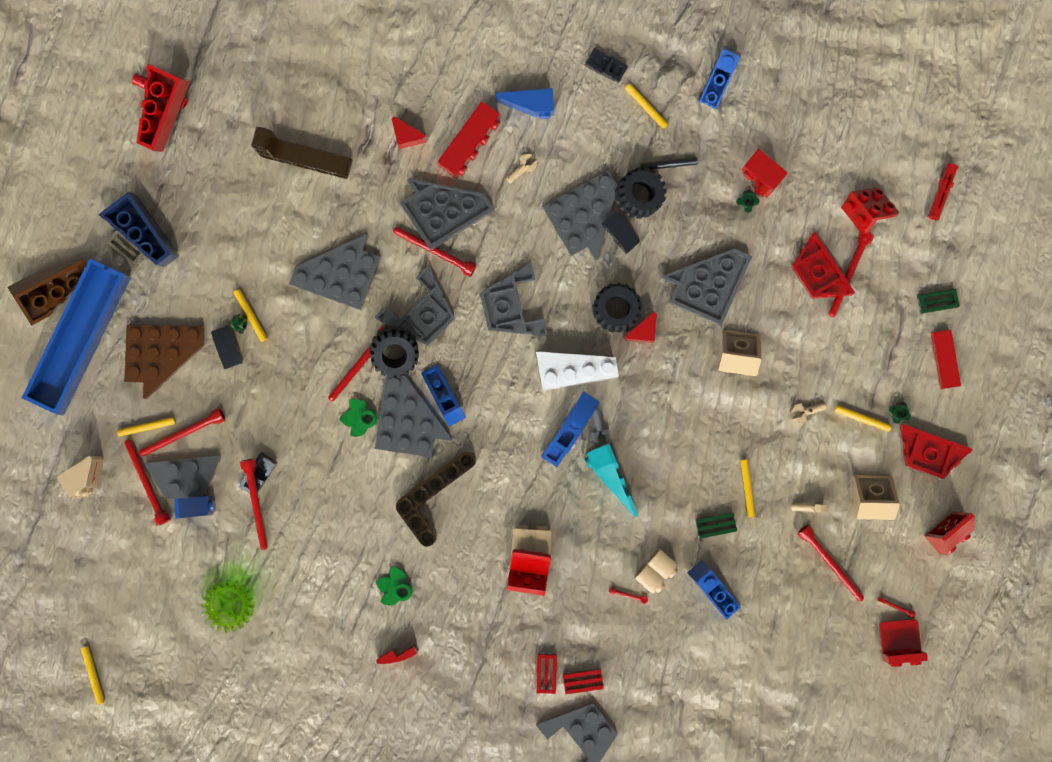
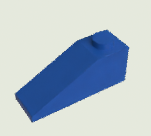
(532, 102)
(443, 395)
(194, 506)

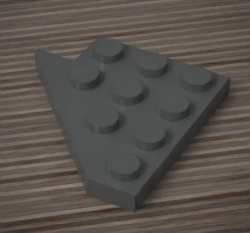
(443, 210)
(581, 212)
(339, 274)
(709, 285)
(406, 420)

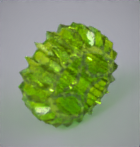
(222, 599)

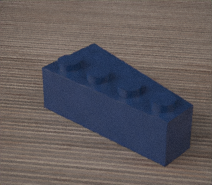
(138, 226)

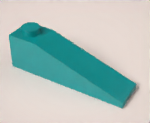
(606, 468)

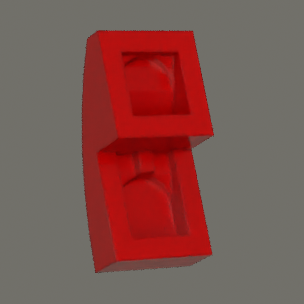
(393, 657)

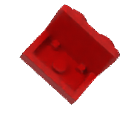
(867, 207)
(528, 572)
(901, 643)

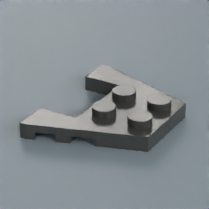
(504, 309)
(427, 317)
(586, 727)

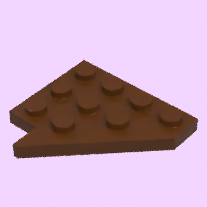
(158, 353)

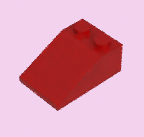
(951, 531)

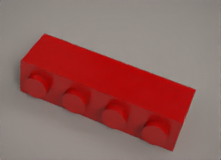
(469, 140)

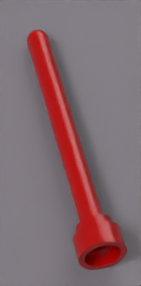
(863, 240)
(466, 267)
(352, 372)
(214, 417)
(249, 467)
(161, 516)
(807, 534)

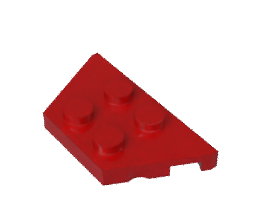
(820, 272)
(930, 453)

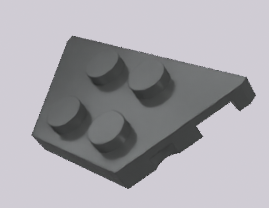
(184, 476)

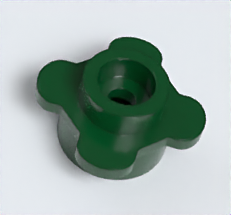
(748, 195)
(239, 323)
(905, 415)

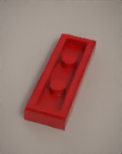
(946, 359)

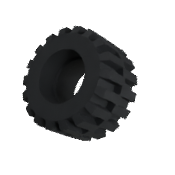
(653, 185)
(625, 293)
(394, 366)

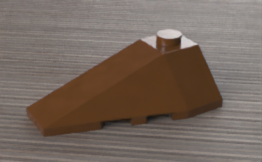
(43, 291)

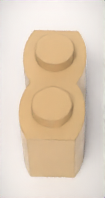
(532, 540)
(656, 571)

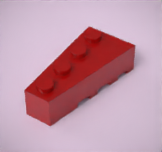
(160, 107)

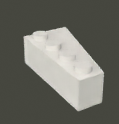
(567, 370)

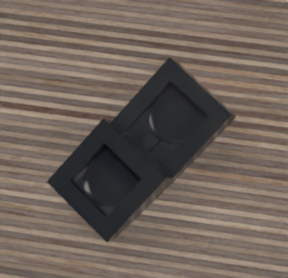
(605, 65)
(621, 232)
(226, 347)
(262, 471)

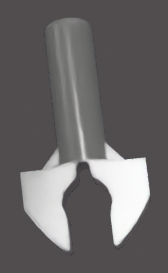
(599, 428)

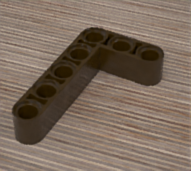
(270, 147)
(430, 492)

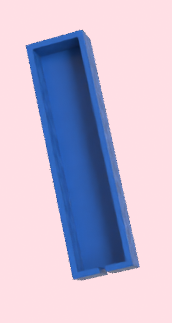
(76, 337)

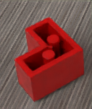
(764, 173)

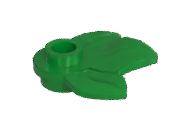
(356, 417)
(391, 587)

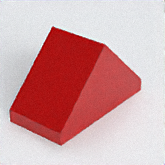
(407, 135)
(644, 331)

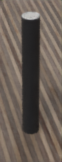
(670, 163)

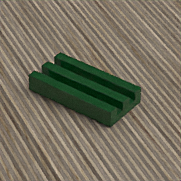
(922, 304)
(732, 522)

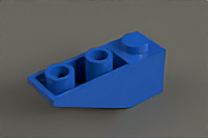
(720, 77)
(713, 589)

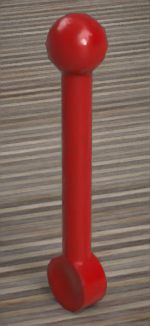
(643, 599)
(911, 613)

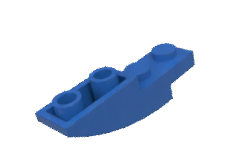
(570, 429)

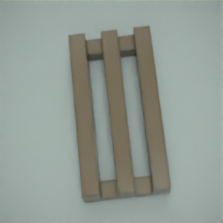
(138, 257)

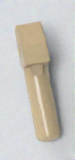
(522, 168)
(807, 411)
(809, 507)

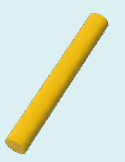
(645, 104)
(250, 315)
(863, 418)
(146, 426)
(747, 488)
(92, 675)

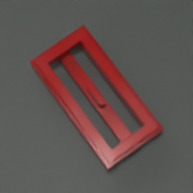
(547, 657)
(583, 689)

